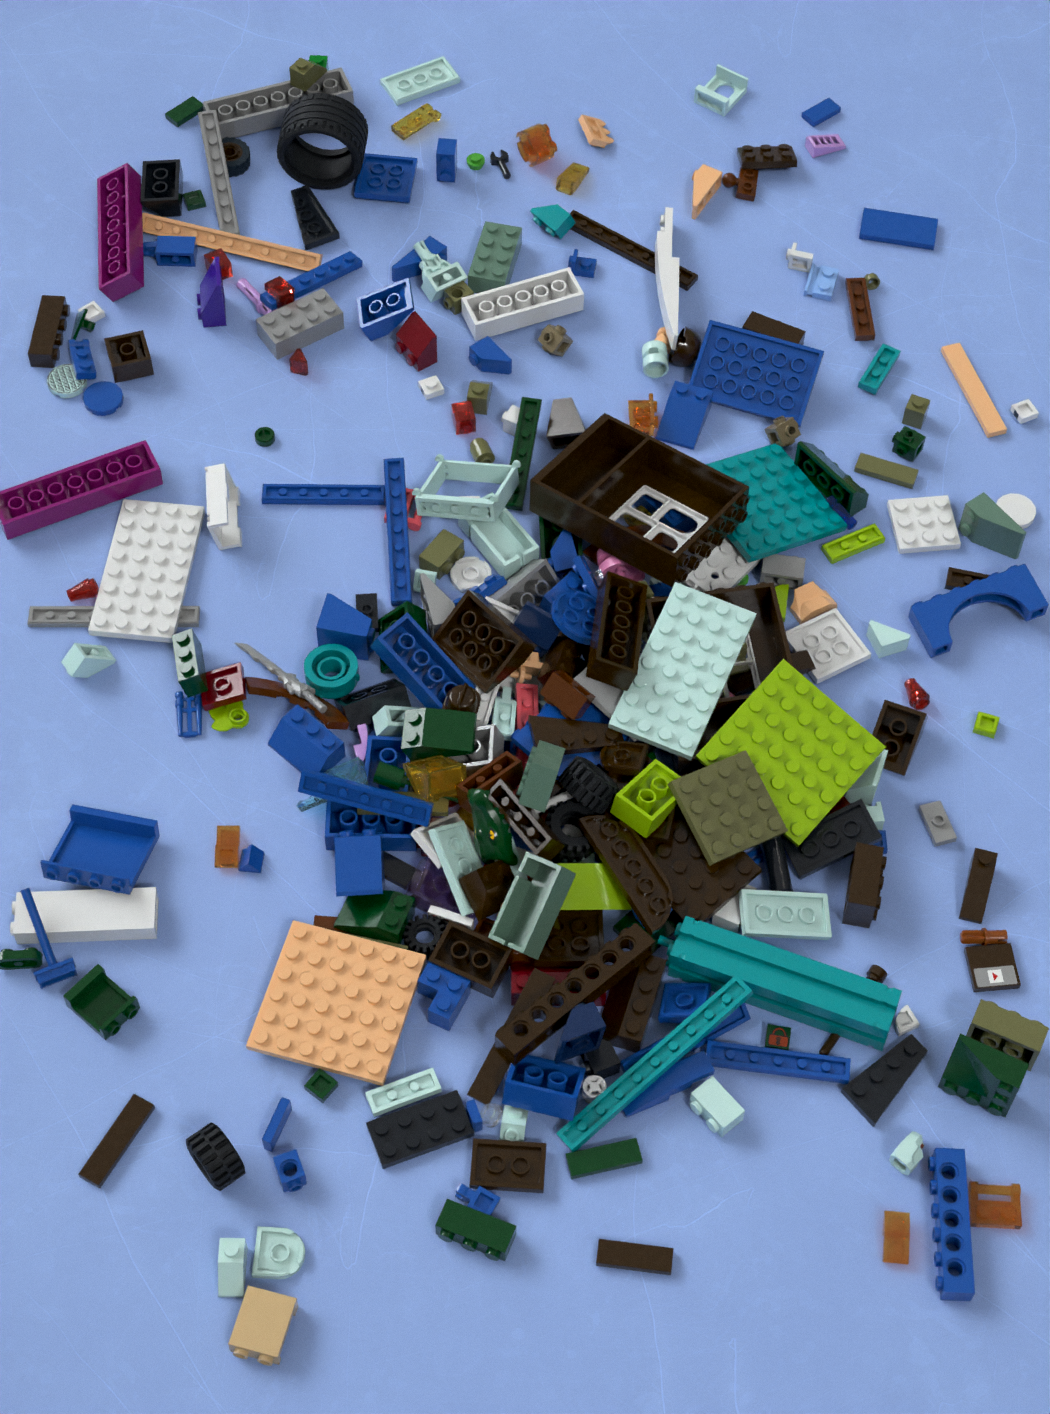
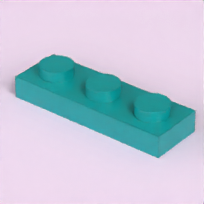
(879, 369)

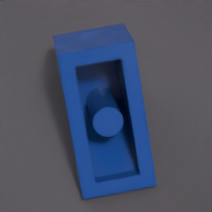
(489, 357)
(562, 553)

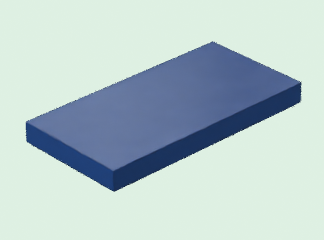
(898, 228)

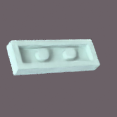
(403, 1092)

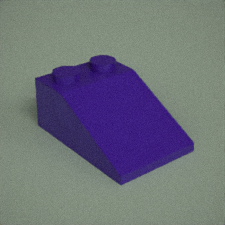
(212, 297)

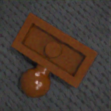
(745, 183)

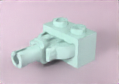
(437, 273)

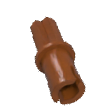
(983, 936)

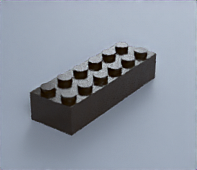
(617, 631)

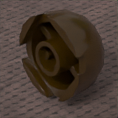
(687, 348)

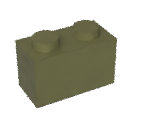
(442, 553)

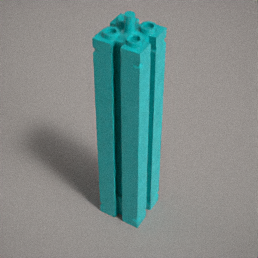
(784, 982)

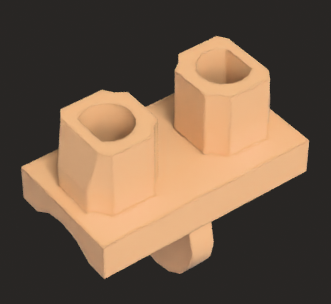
(528, 668)

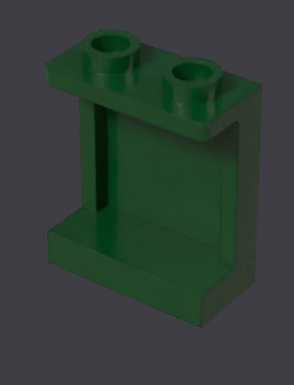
(101, 1003)

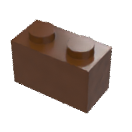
(567, 695)

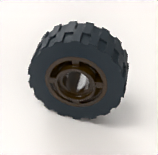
(236, 156)

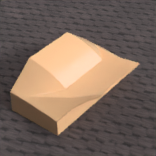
(810, 602)

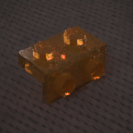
(642, 415)

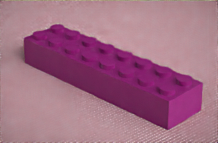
(120, 233)
(78, 489)

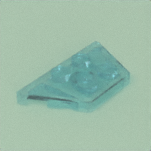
(351, 770)

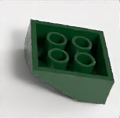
(983, 1075)

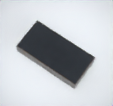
(397, 871)

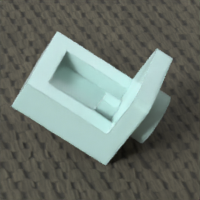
(513, 1124)

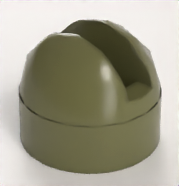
(875, 281)

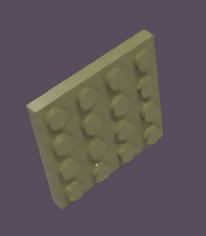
(727, 807)

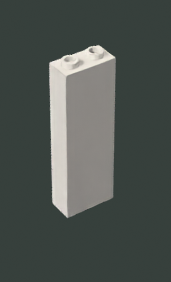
(88, 915)

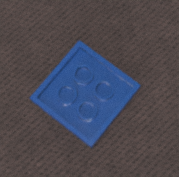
(386, 178)

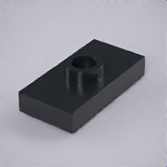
(368, 606)

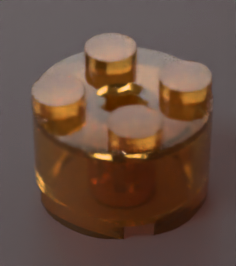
(536, 144)

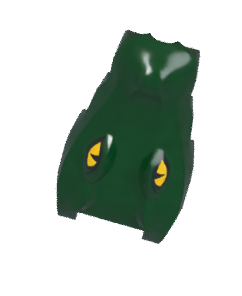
(490, 833)

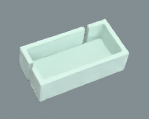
(502, 542)

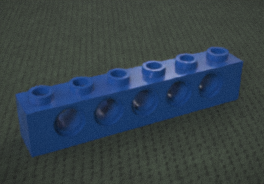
(954, 1163)

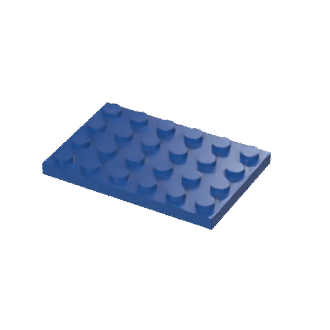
(756, 372)

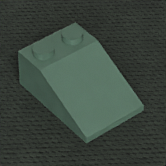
(991, 527)

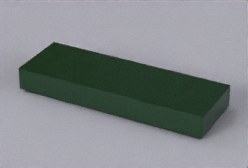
(603, 1158)

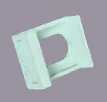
(715, 102)

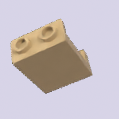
(262, 1325)

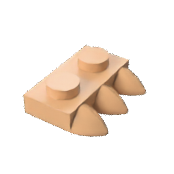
(594, 131)

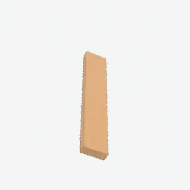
(973, 390)

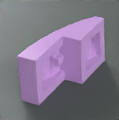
(360, 749)

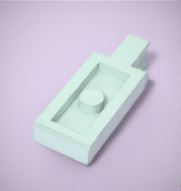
(504, 713)

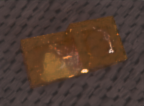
(227, 847)
(896, 1237)

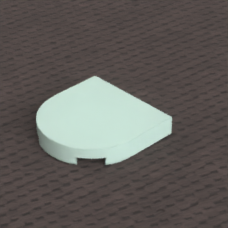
(277, 1253)

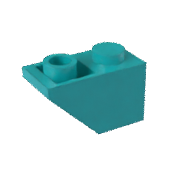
(554, 218)

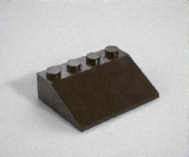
(482, 641)

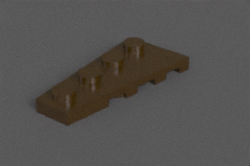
(572, 734)

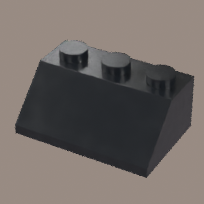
(162, 187)
(364, 704)

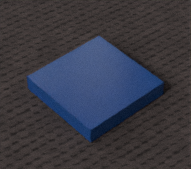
(681, 1000)

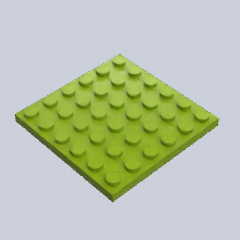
(799, 745)

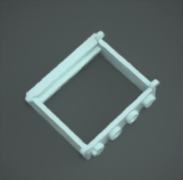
(463, 507)

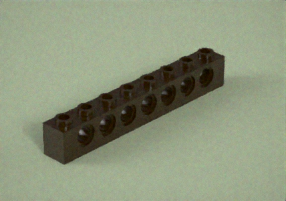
(517, 1048)

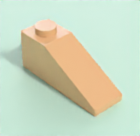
(705, 184)

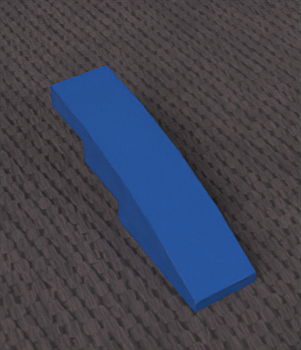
(673, 1081)

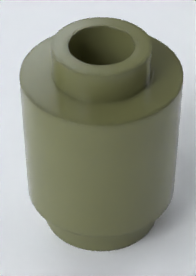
(481, 451)

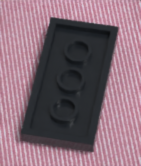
(833, 839)
(420, 1129)

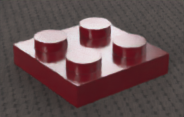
(224, 687)

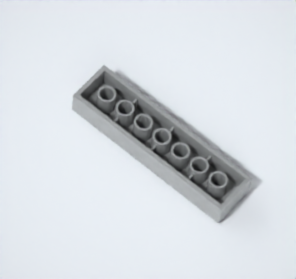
(265, 106)

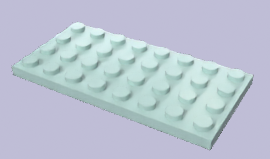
(682, 671)

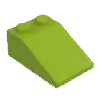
(646, 799)

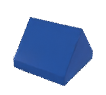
(251, 859)

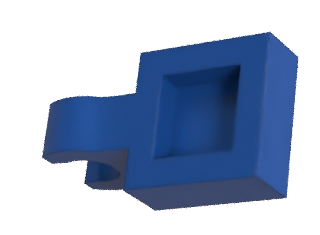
(481, 1200)

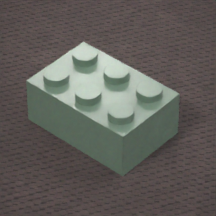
(540, 775)

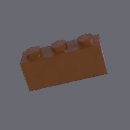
(504, 767)

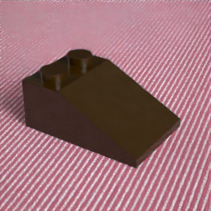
(900, 732)

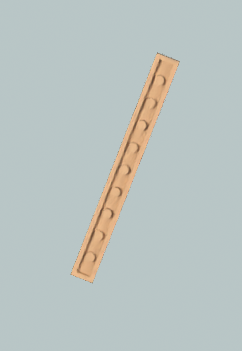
(232, 242)

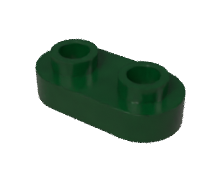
(20, 959)

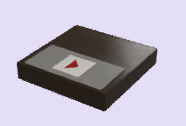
(992, 967)

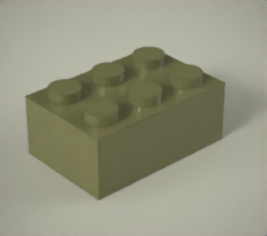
(1008, 1032)

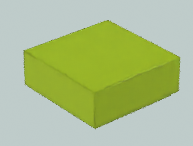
(986, 724)

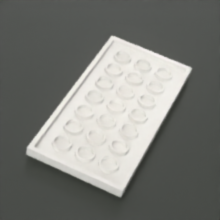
(147, 571)

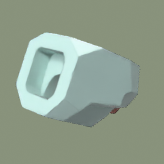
(908, 1153)

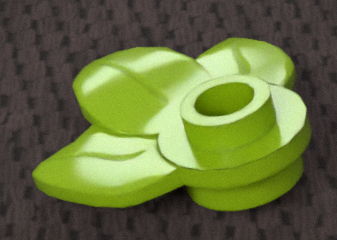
(226, 716)

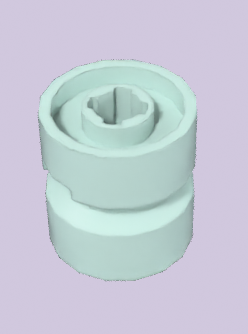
(655, 359)

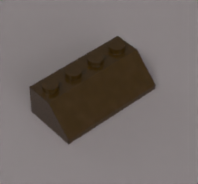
(632, 1004)

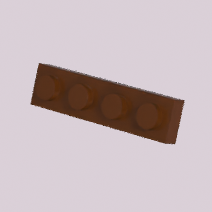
(860, 309)

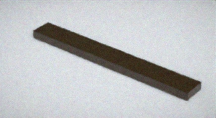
(625, 247)

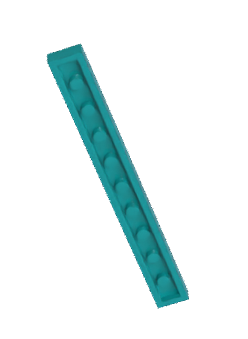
(654, 1063)

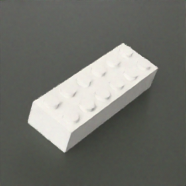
(522, 303)

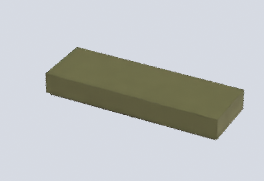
(886, 470)

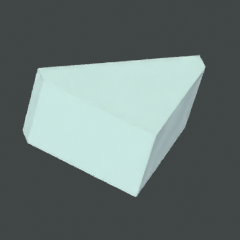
(886, 639)

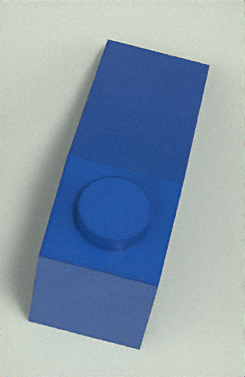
(409, 264)

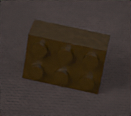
(864, 885)
(473, 958)

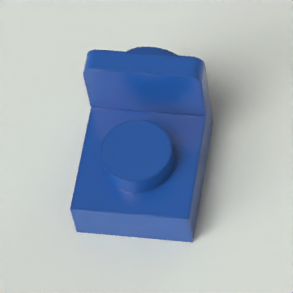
(582, 266)

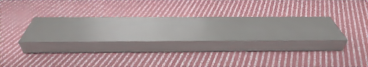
(218, 172)
(81, 616)

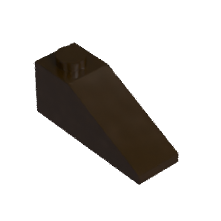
(978, 885)

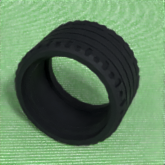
(328, 116)

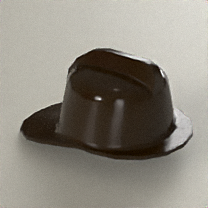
(462, 699)

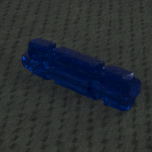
(839, 509)

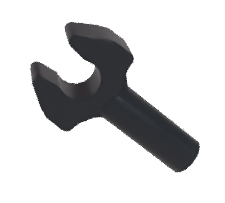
(501, 162)

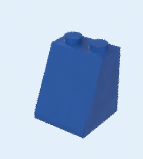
(345, 626)
(359, 863)

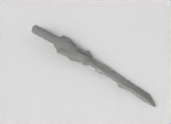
(289, 680)

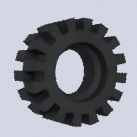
(423, 925)

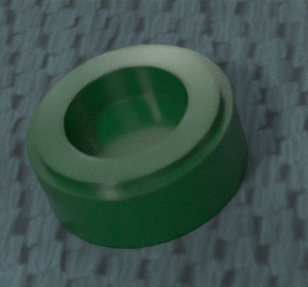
(264, 436)

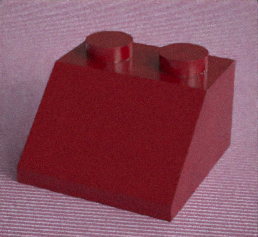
(417, 342)

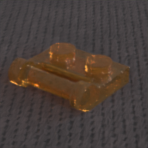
(995, 1213)

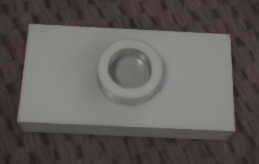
(937, 823)

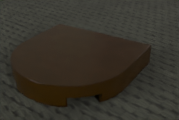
(624, 758)

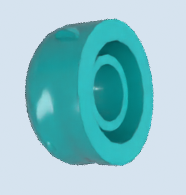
(329, 659)

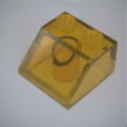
(435, 776)

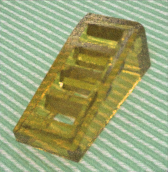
(570, 180)

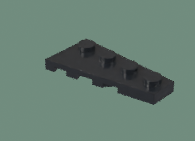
(313, 221)
(882, 1081)

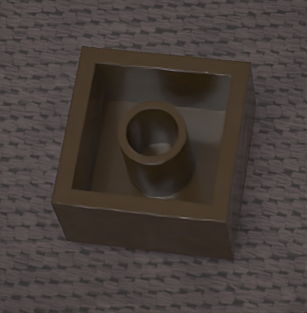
(129, 356)

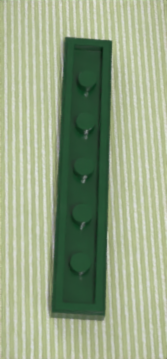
(523, 447)

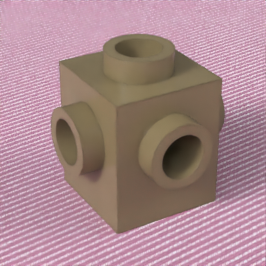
(555, 340)
(783, 431)

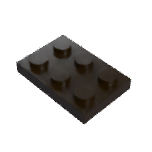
(766, 156)
(508, 1165)

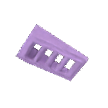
(819, 144)

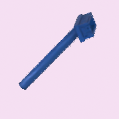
(55, 971)

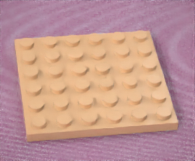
(337, 1002)

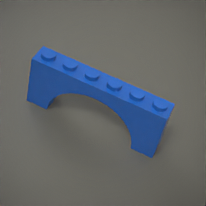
(1011, 588)

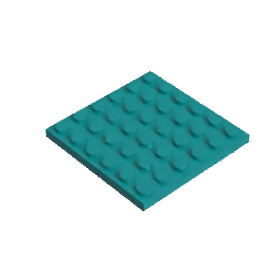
(782, 506)

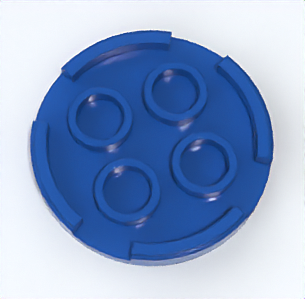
(574, 615)

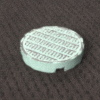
(64, 383)

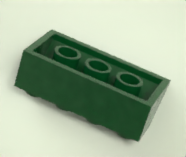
(830, 478)

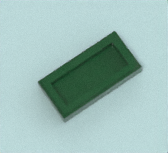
(184, 111)

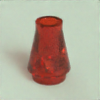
(86, 589)
(917, 696)

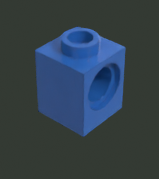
(290, 1161)

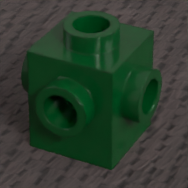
(908, 443)

